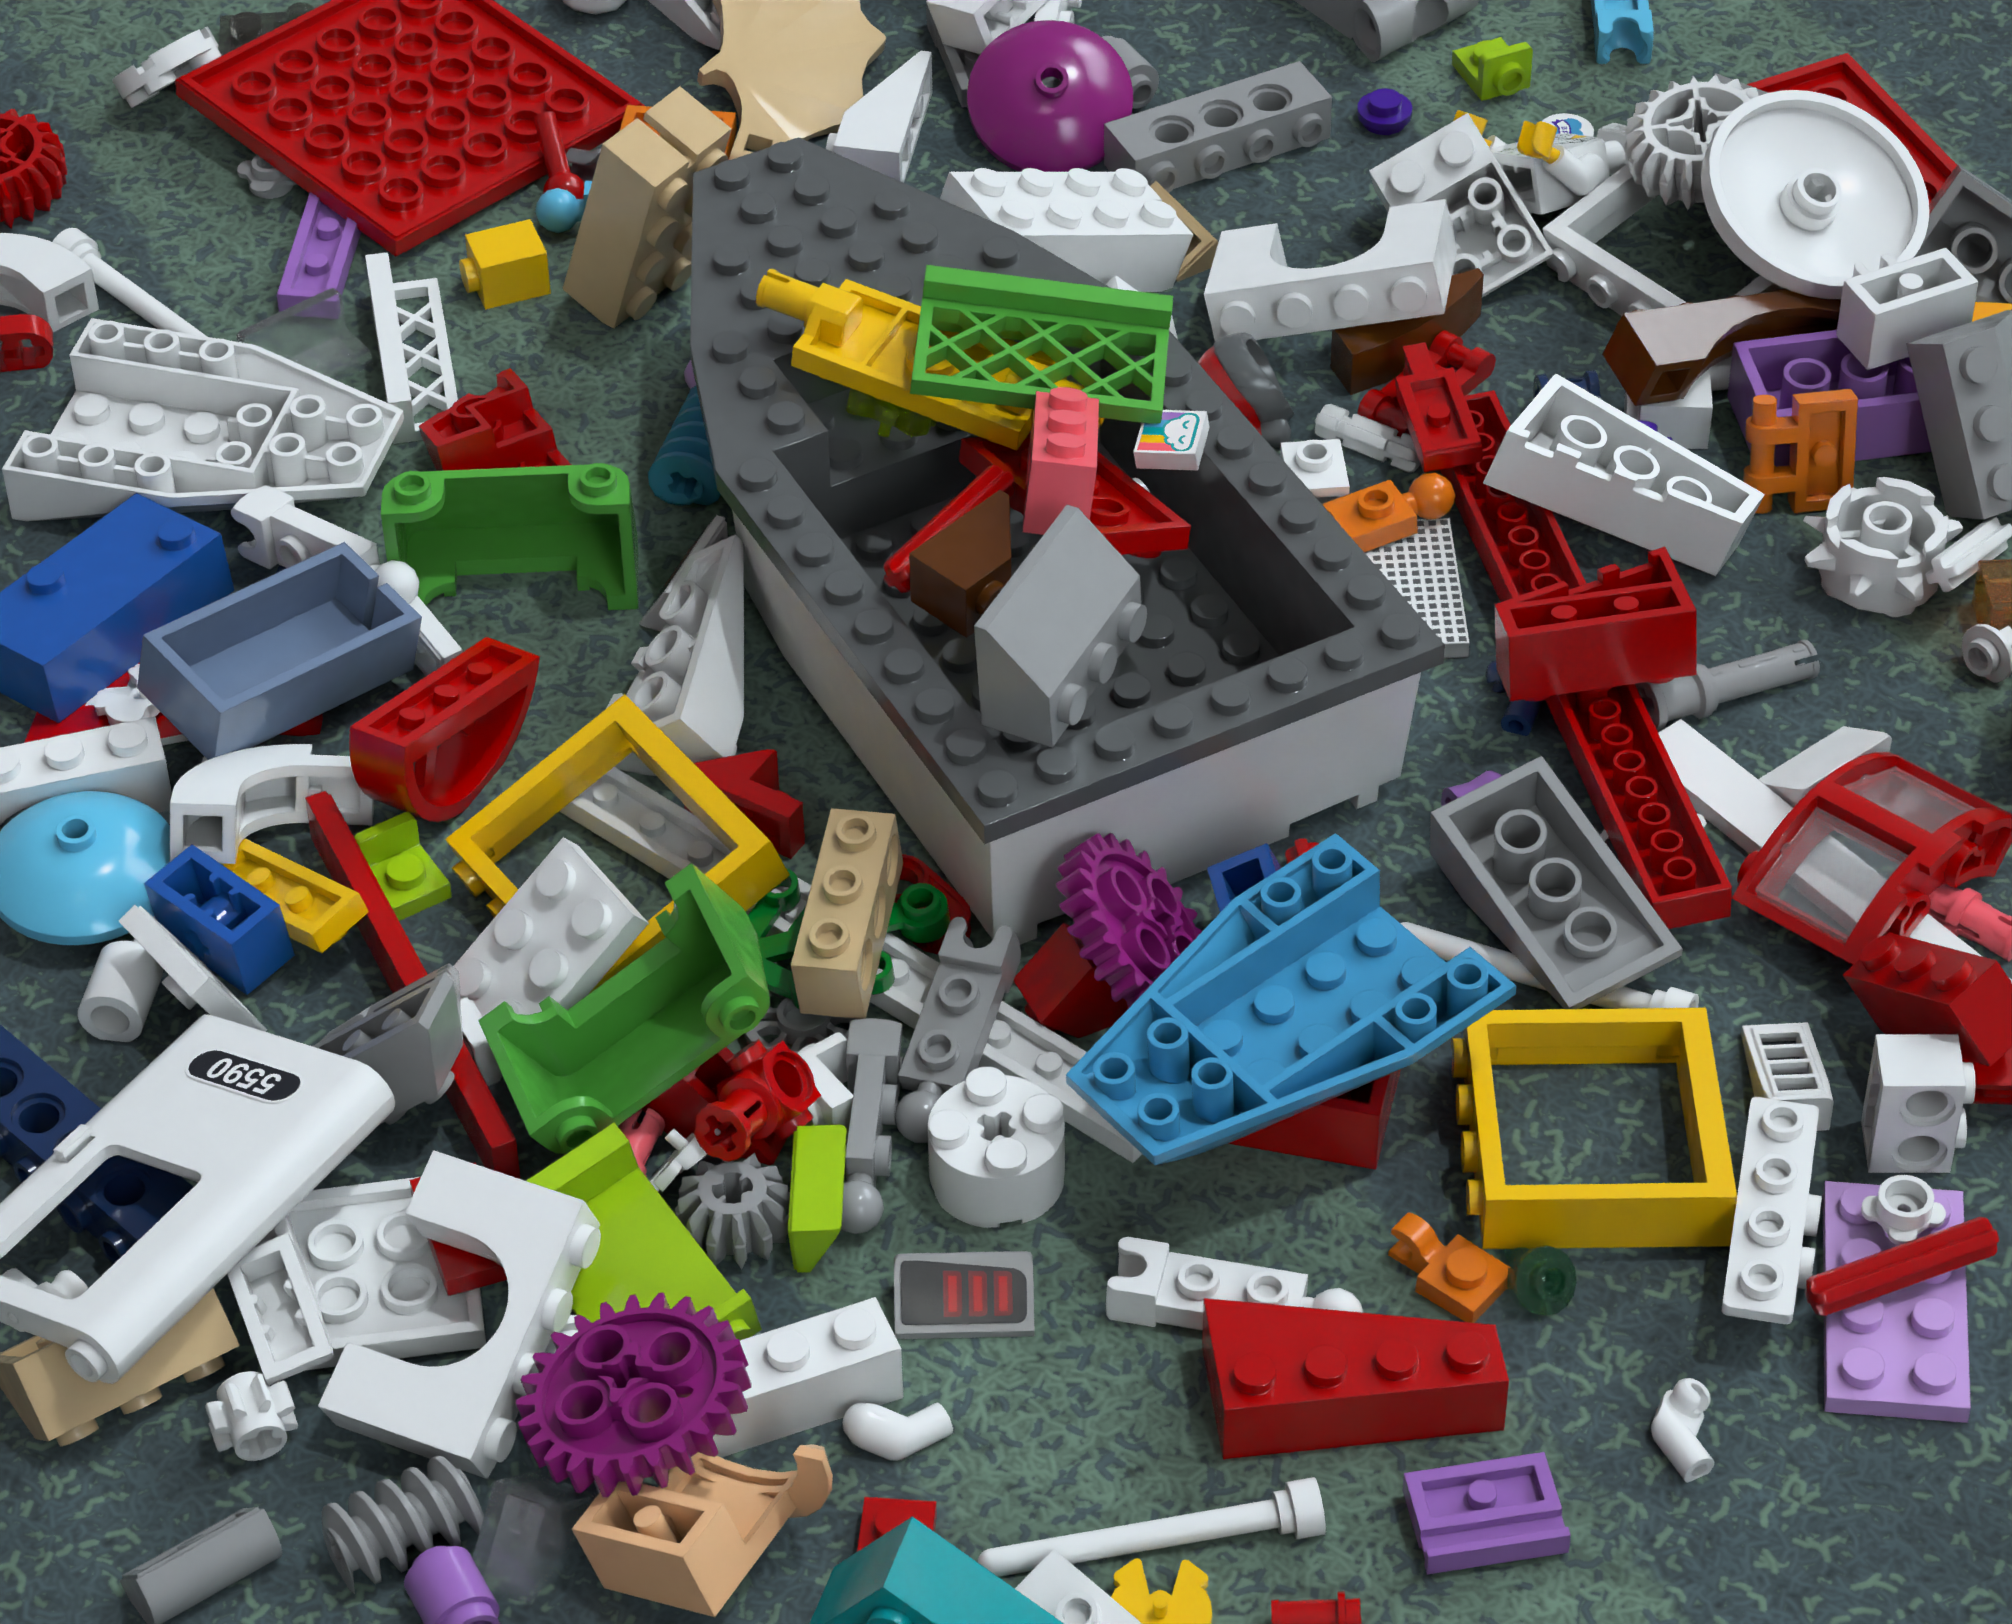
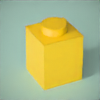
(505, 264)

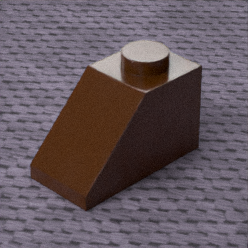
(964, 565)

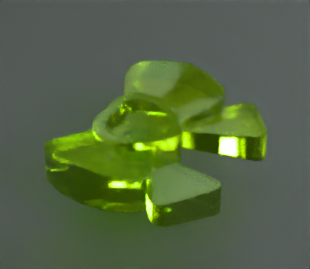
(888, 415)

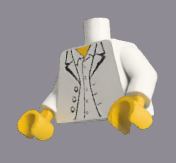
(1553, 168)

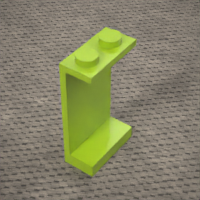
(641, 1240)

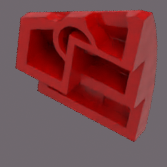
(492, 431)

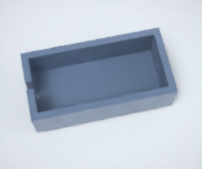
(278, 652)

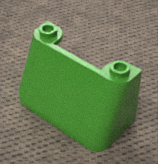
(515, 524)
(639, 1028)

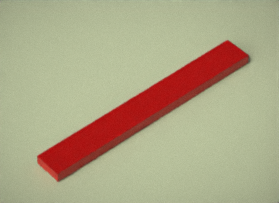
(401, 967)

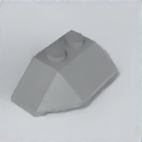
(407, 1039)

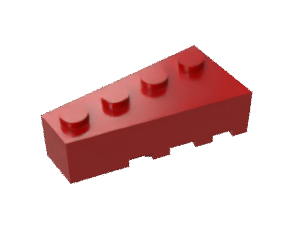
(1346, 1377)

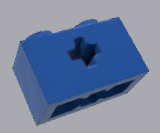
(220, 918)

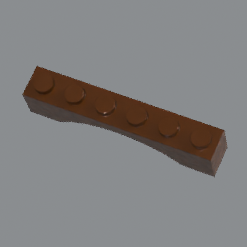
(1669, 348)

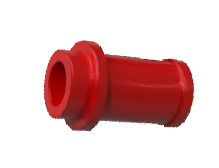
(1317, 1611)

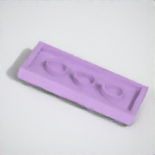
(1903, 1348)

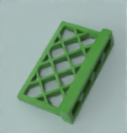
(1043, 318)

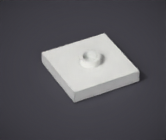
(188, 976)

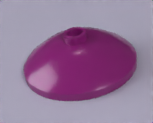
(1041, 125)

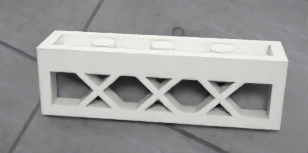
(394, 352)

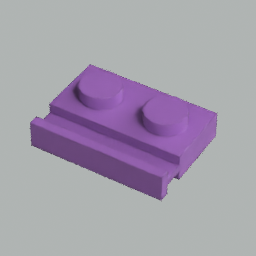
(1486, 1513)

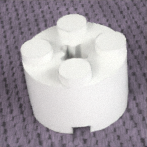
(996, 1149)

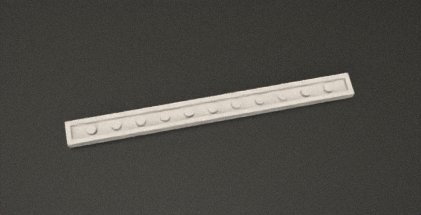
(672, 838)

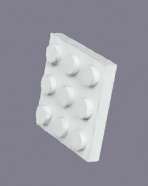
(380, 1275)

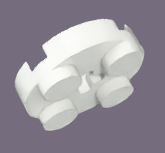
(166, 66)

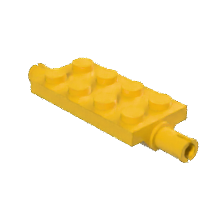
(870, 346)

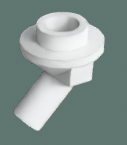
(1991, 647)

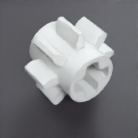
(251, 1416)

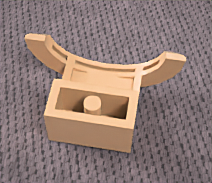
(701, 1531)

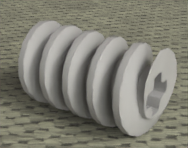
(399, 1519)

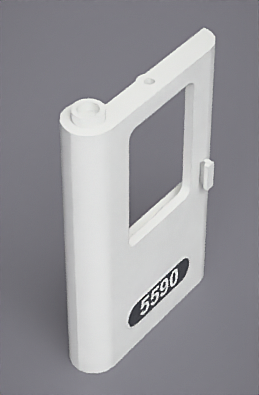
(220, 1107)

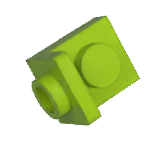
(1494, 67)
(403, 866)

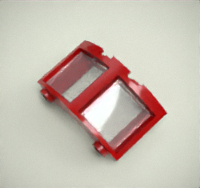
(1870, 852)

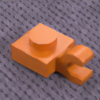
(1452, 1276)

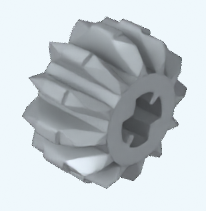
(735, 1209)

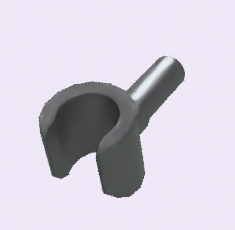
(583, 162)

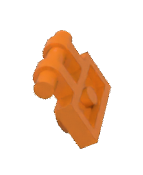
(1820, 448)

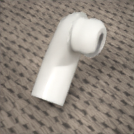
(894, 1434)

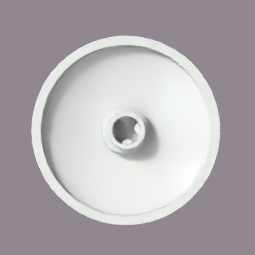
(1811, 189)

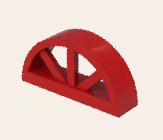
(465, 706)

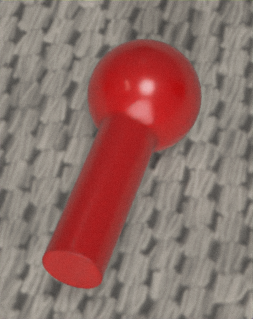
(555, 156)

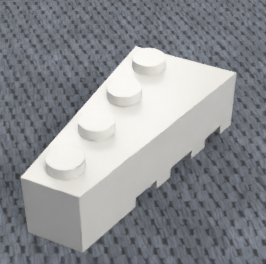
(1622, 478)

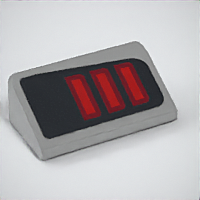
(964, 1295)

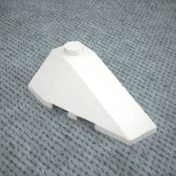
(695, 666)

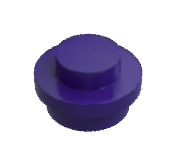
(1384, 111)

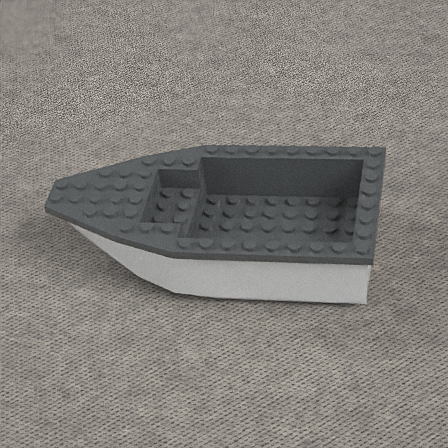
(1268, 649)

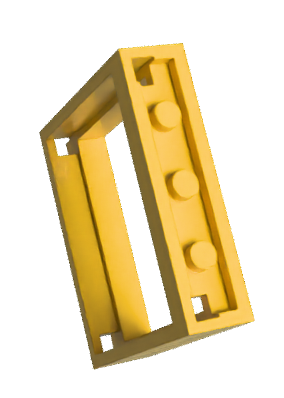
(622, 728)
(1595, 1213)

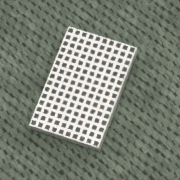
(1428, 578)

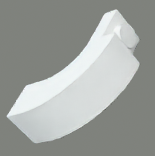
(45, 280)
(258, 789)

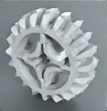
(1673, 132)

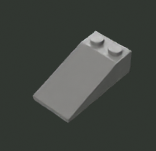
(1549, 886)

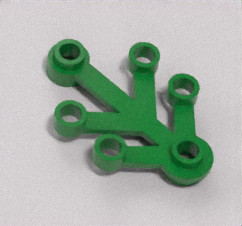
(915, 924)

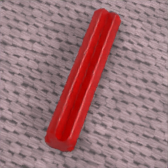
(985, 485)
(1901, 1266)

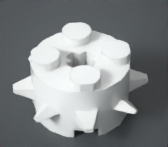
(1880, 545)

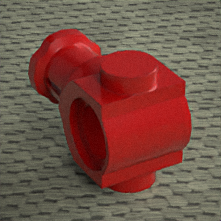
(759, 1097)

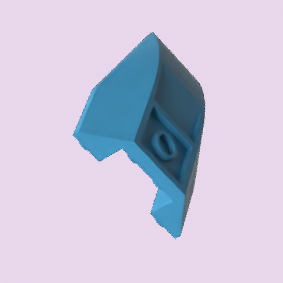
(1280, 1010)

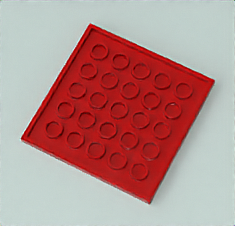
(405, 108)

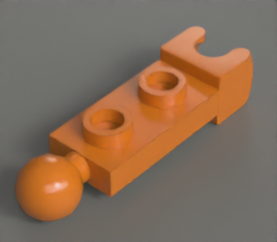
(1385, 515)

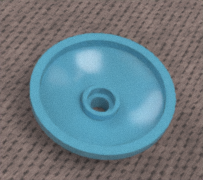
(79, 866)

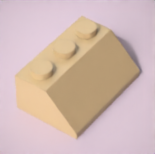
(64, 1405)

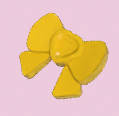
(1185, 1606)

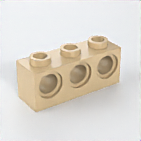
(847, 914)

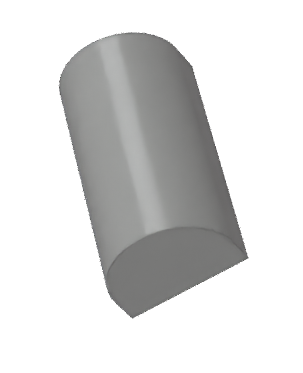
(202, 1565)

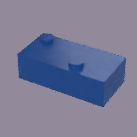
(85, 608)

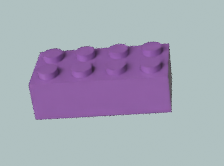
(1887, 396)

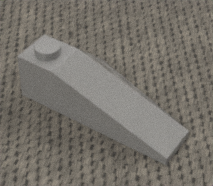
(1976, 229)

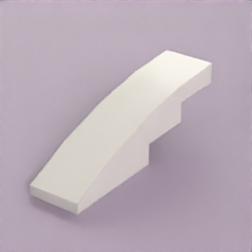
(280, 1306)

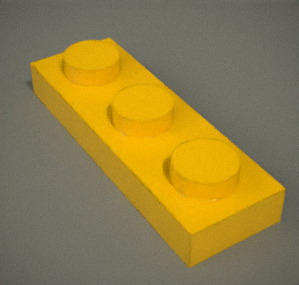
(312, 905)

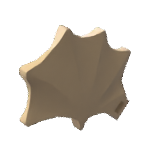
(790, 66)

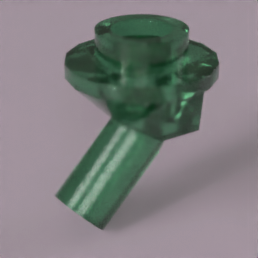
(1536, 1276)

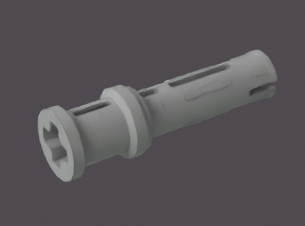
(1729, 681)

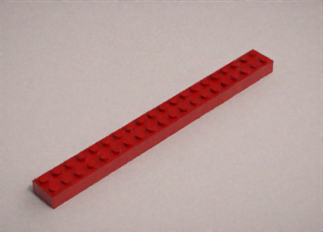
(1604, 731)

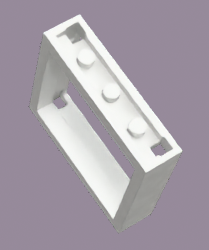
(1598, 272)

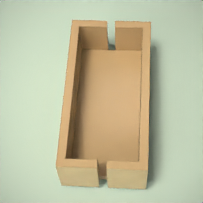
(640, 209)

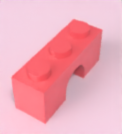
(1060, 456)

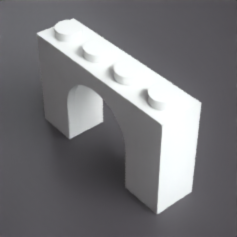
(1393, 281)
(471, 1405)

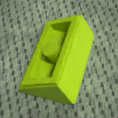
(816, 1192)

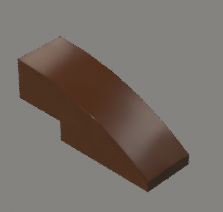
(1373, 352)

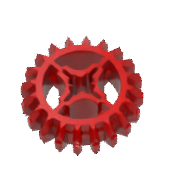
(30, 166)

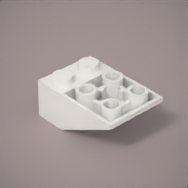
(1484, 209)

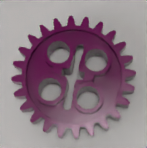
(1124, 914)
(633, 1394)

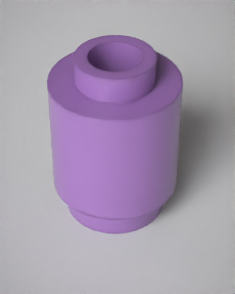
(450, 1588)

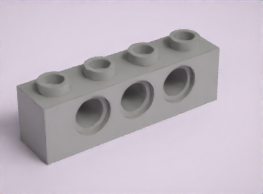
(1221, 128)

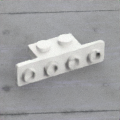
(1773, 1213)

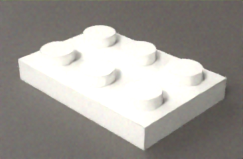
(550, 937)

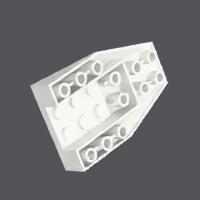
(194, 429)

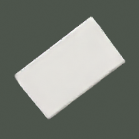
(1808, 768)

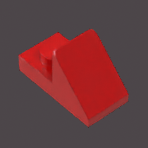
(753, 787)

